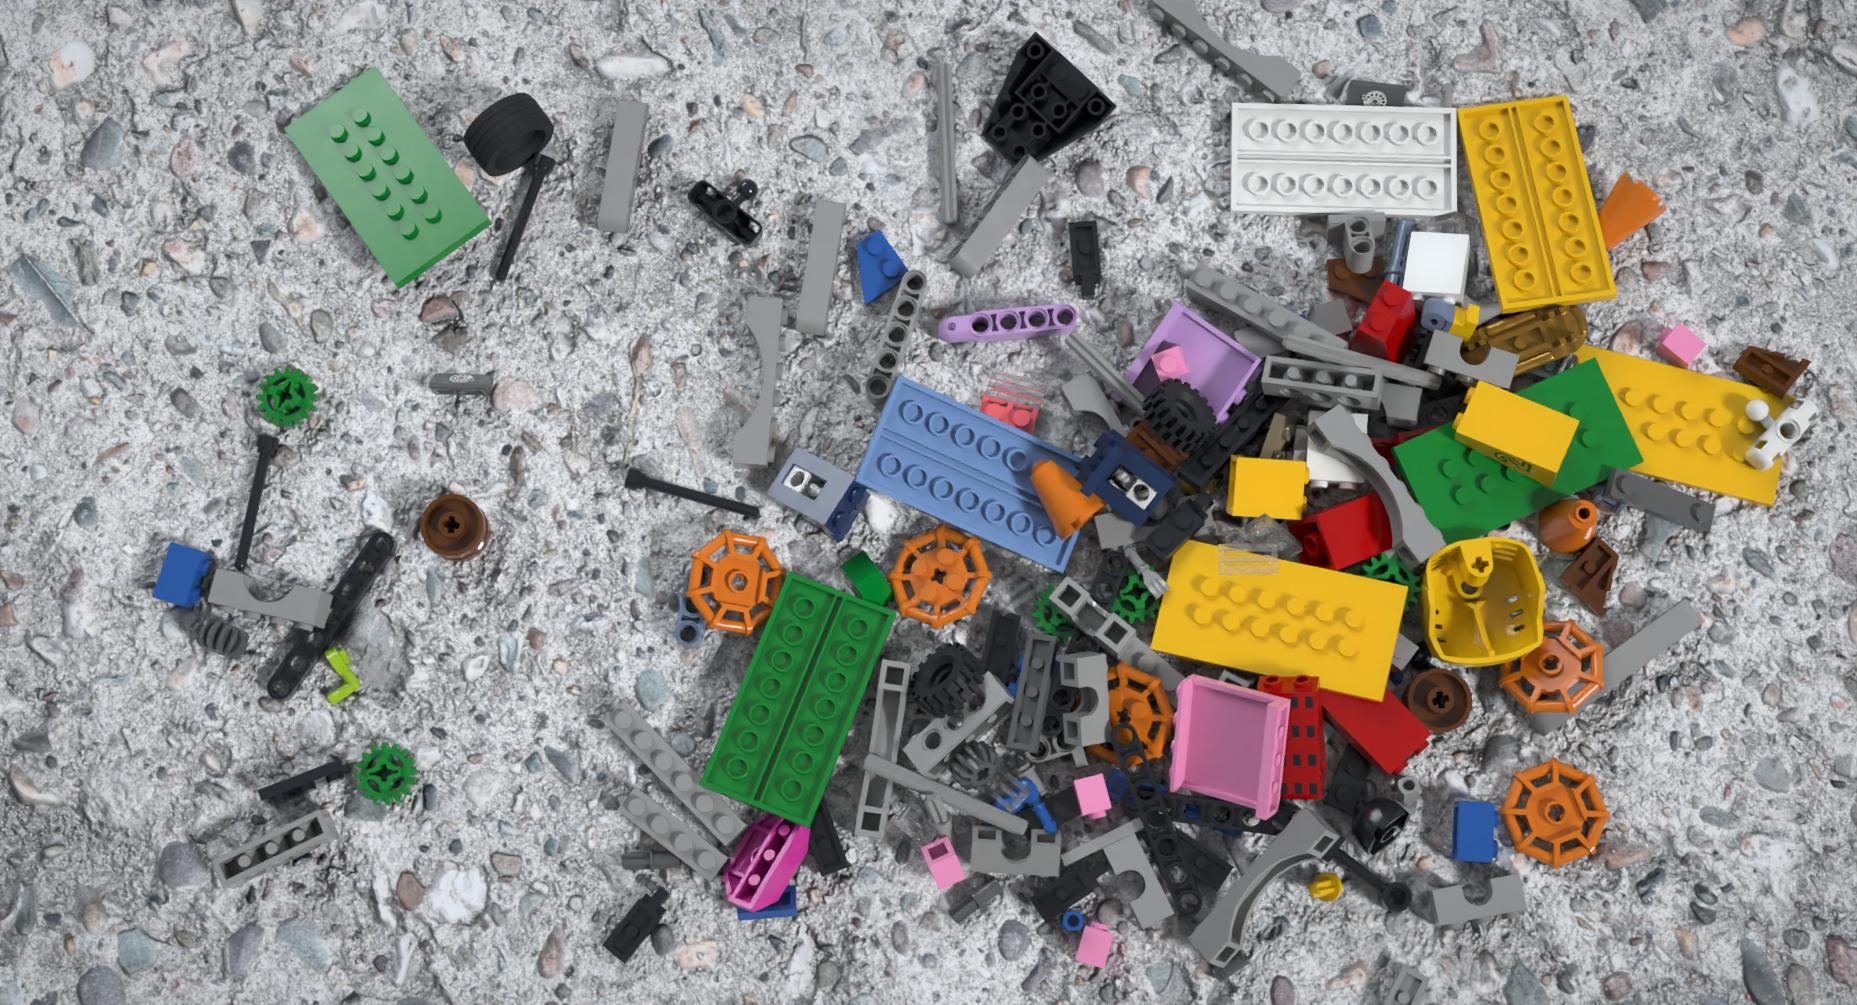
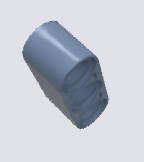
(687, 620)

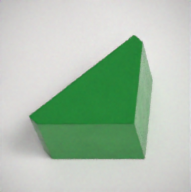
(867, 579)

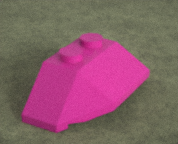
(764, 862)

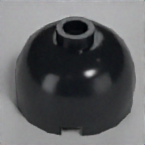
(1377, 822)

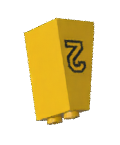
(1515, 431)

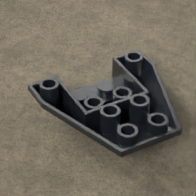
(1044, 104)

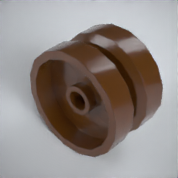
(443, 516)
(1453, 699)

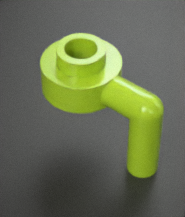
(339, 660)

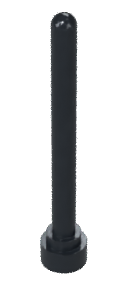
(542, 167)
(265, 447)
(638, 480)

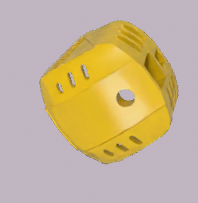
(1479, 625)

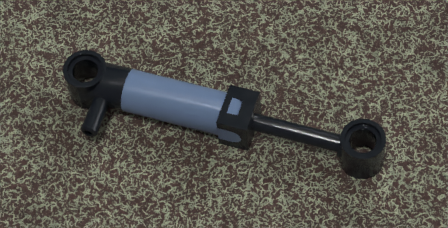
(1354, 866)

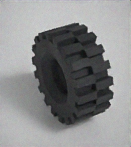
(1179, 415)
(947, 680)

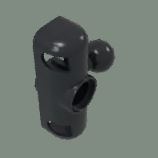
(739, 223)

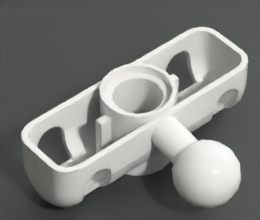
(1790, 420)

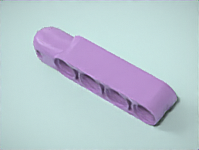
(964, 332)

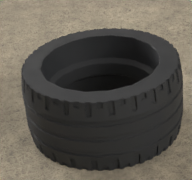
(508, 134)

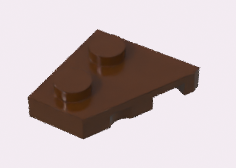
(1355, 285)
(1770, 369)
(1591, 575)

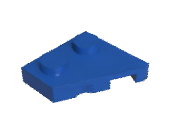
(879, 267)

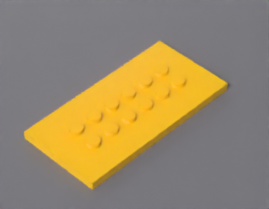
(1535, 204)
(1691, 425)
(1281, 622)

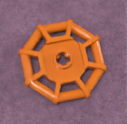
(925, 569)
(720, 585)
(1558, 680)
(1139, 710)
(1547, 829)

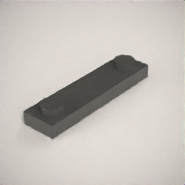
(1660, 500)
(1032, 692)

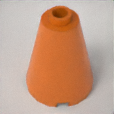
(1627, 210)
(1061, 498)
(1568, 525)

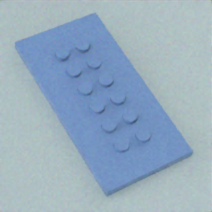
(965, 471)

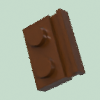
(1149, 443)

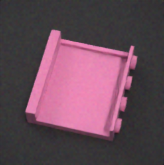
(1229, 743)

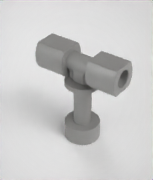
(1407, 791)

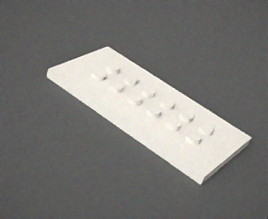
(1342, 160)

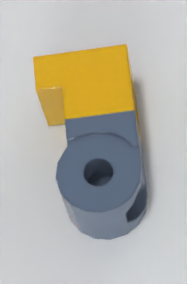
(1450, 318)

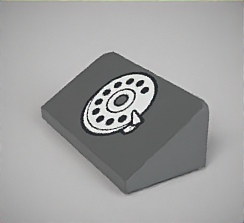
(1374, 94)
(461, 384)

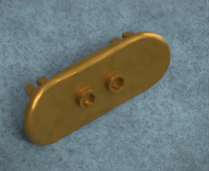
(1533, 334)

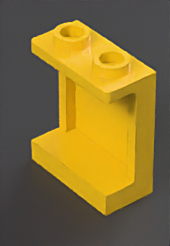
(1267, 487)

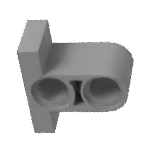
(1358, 236)
(1053, 752)

